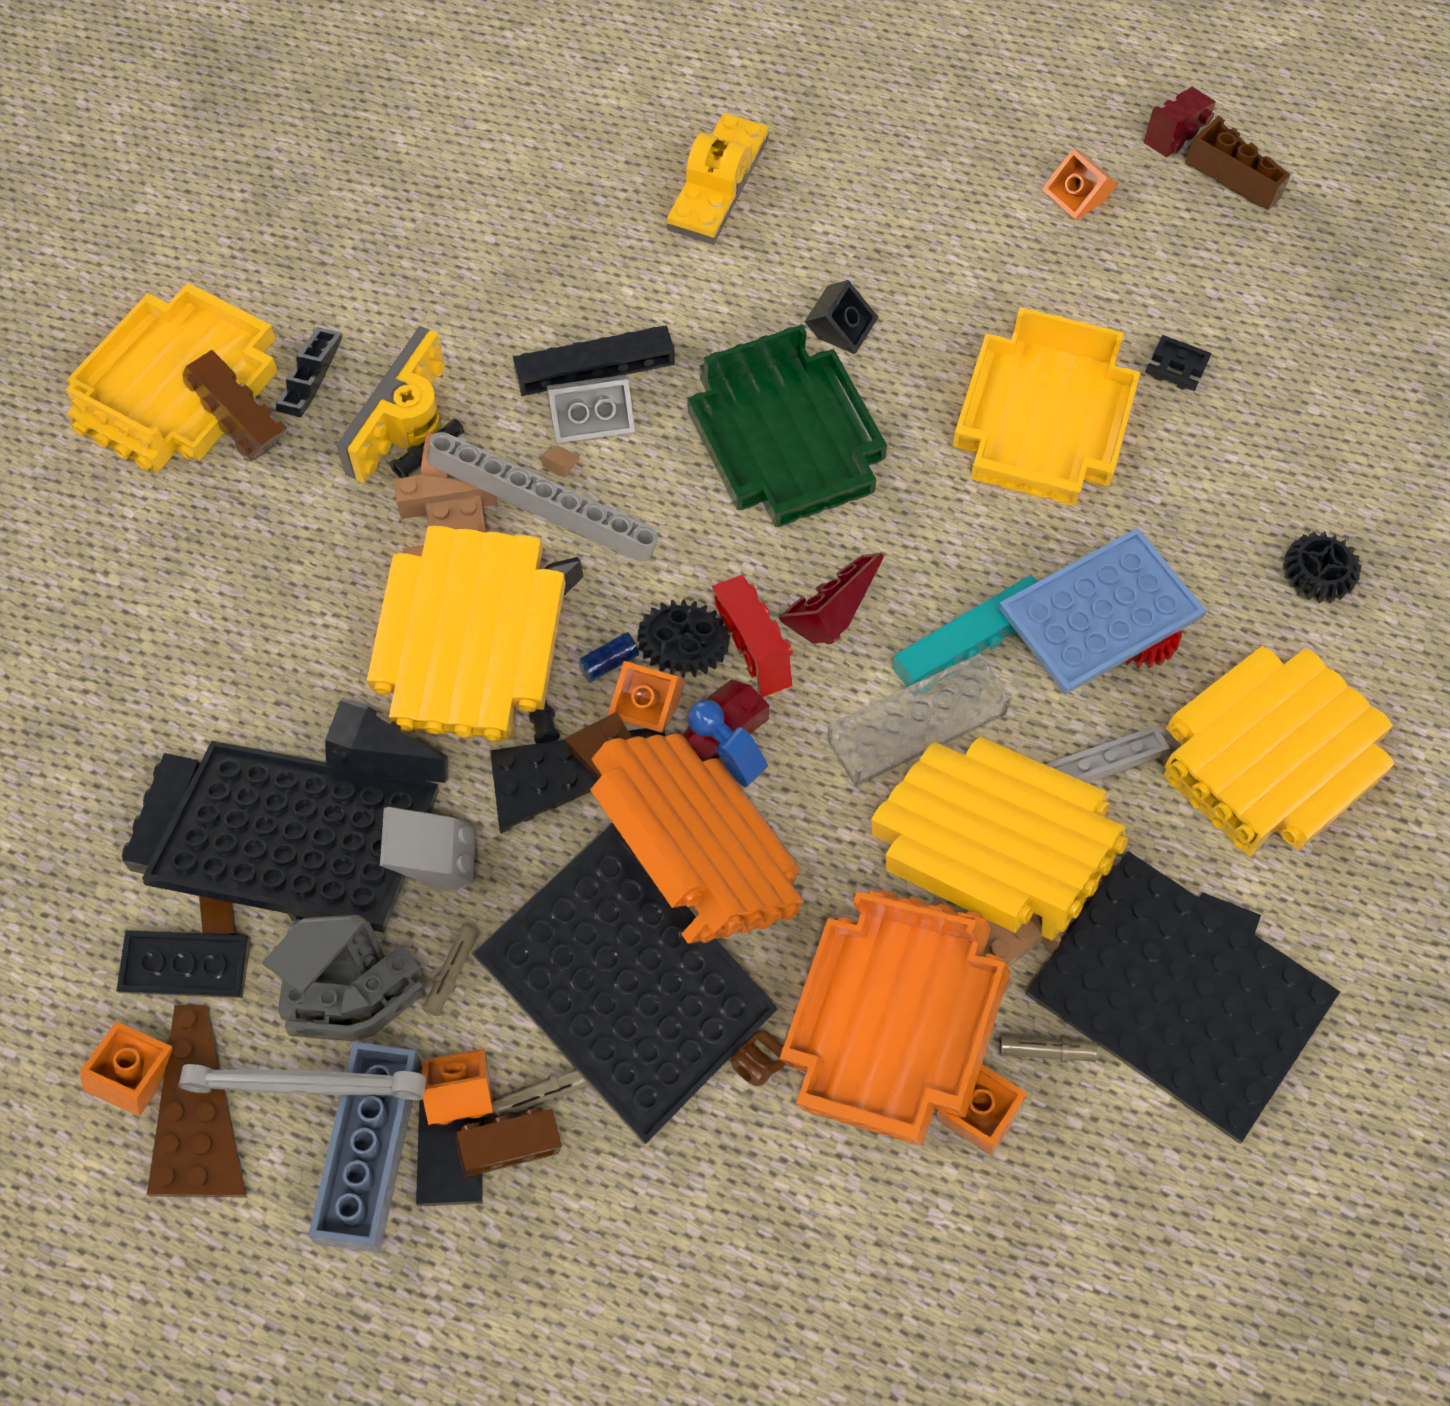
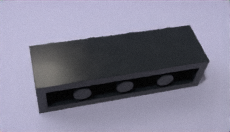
(159, 806)

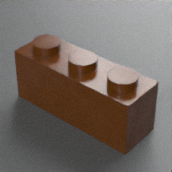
(507, 1142)

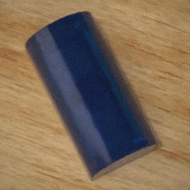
(608, 657)

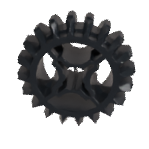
(1339, 568)

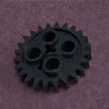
(683, 638)

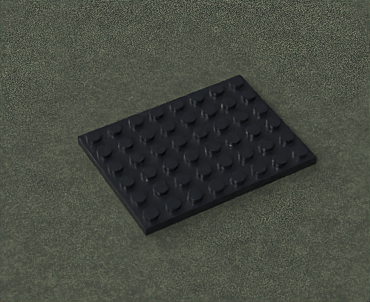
(285, 835)
(619, 986)
(1183, 995)

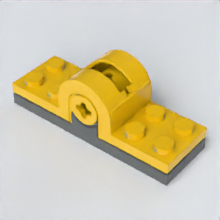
(716, 176)
(398, 409)

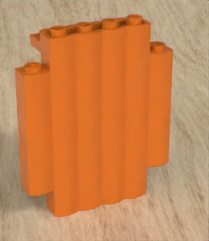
(696, 835)
(895, 1015)

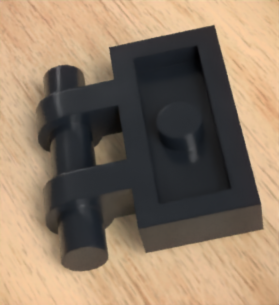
(1180, 357)

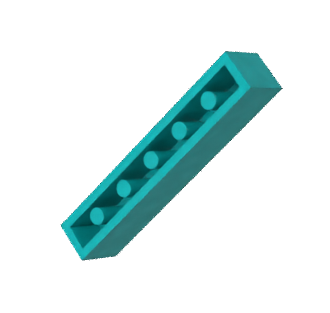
(959, 639)

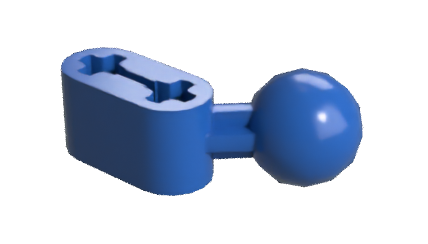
(735, 748)

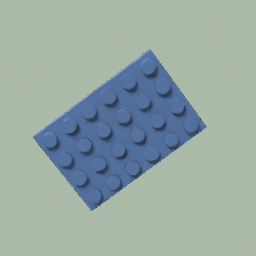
(1101, 610)

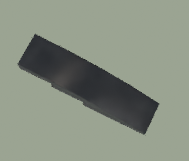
(309, 372)

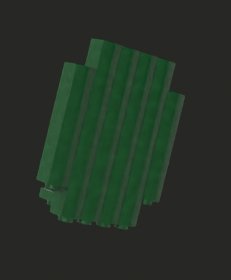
(786, 427)

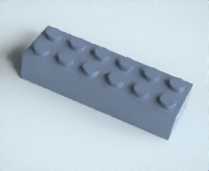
(363, 1156)

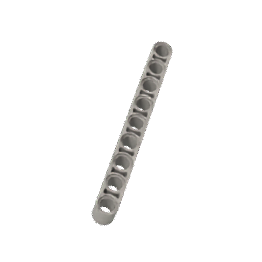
(541, 496)

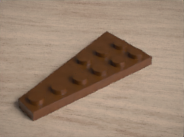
(194, 1130)

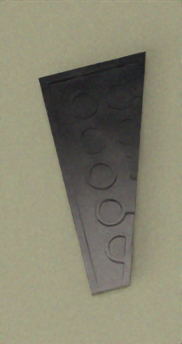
(539, 779)

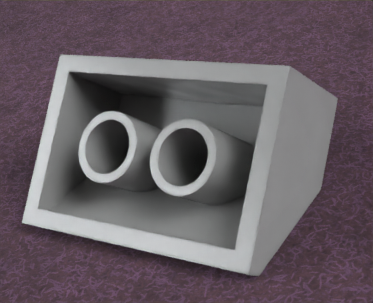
(591, 408)

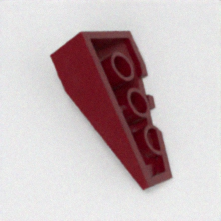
(834, 606)
(741, 708)

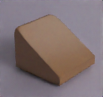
(559, 460)

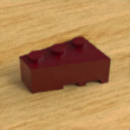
(1178, 121)

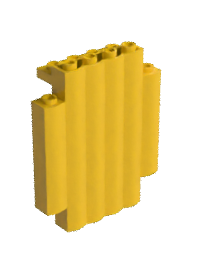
(133, 384)
(1047, 407)
(467, 633)
(1277, 749)
(999, 834)

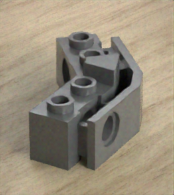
(340, 1002)

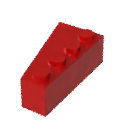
(754, 634)

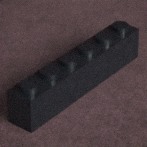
(594, 359)

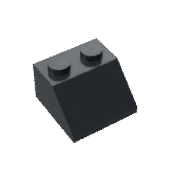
(841, 317)

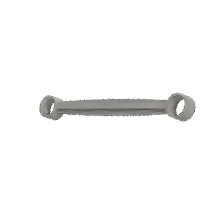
(402, 1085)

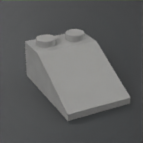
(428, 848)

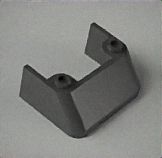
(325, 951)

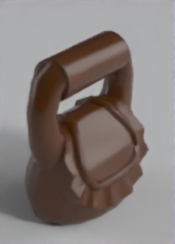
(754, 1064)

